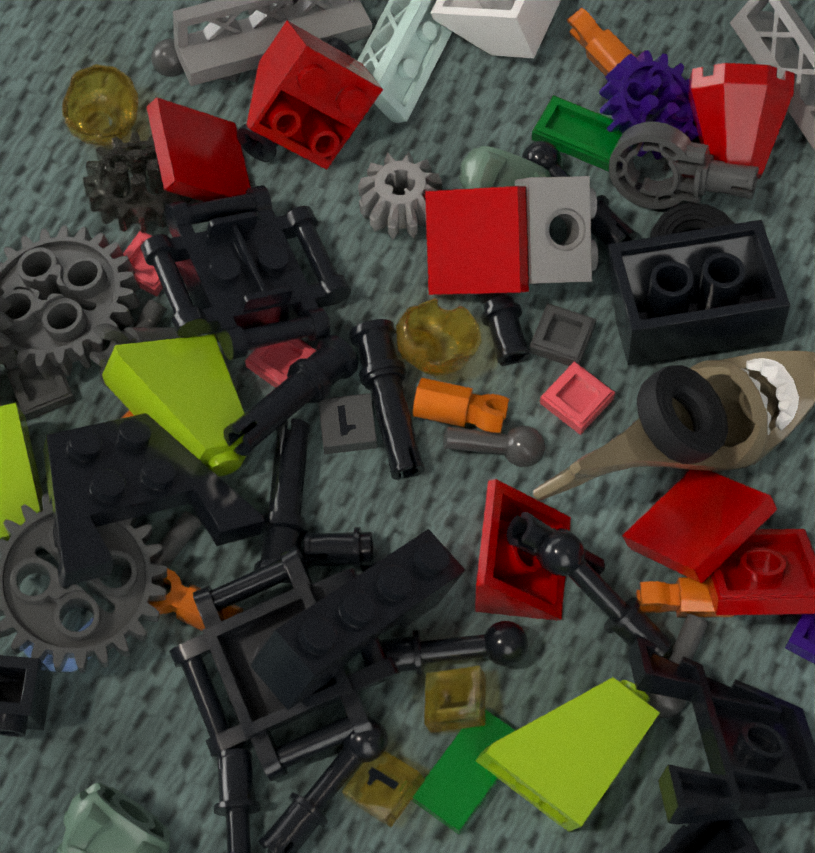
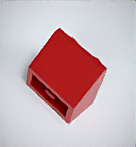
(309, 95)

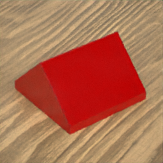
(507, 577)

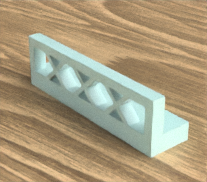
(403, 54)

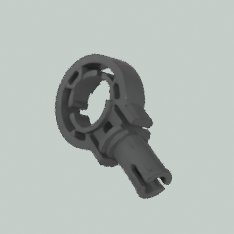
(691, 166)

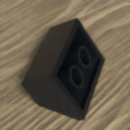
(696, 292)

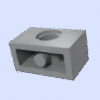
(576, 206)

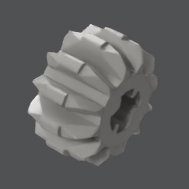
(396, 194)

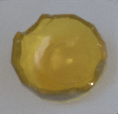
(95, 96)
(437, 338)

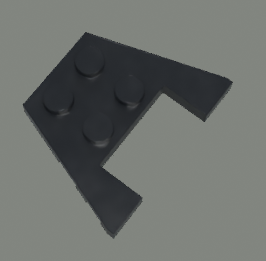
(127, 472)
(752, 741)

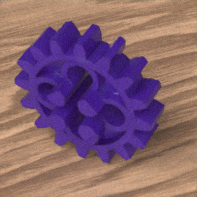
(640, 79)

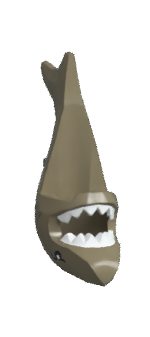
(763, 401)

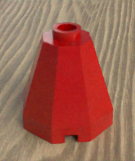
(740, 110)

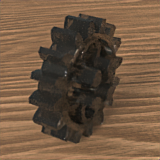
(110, 186)

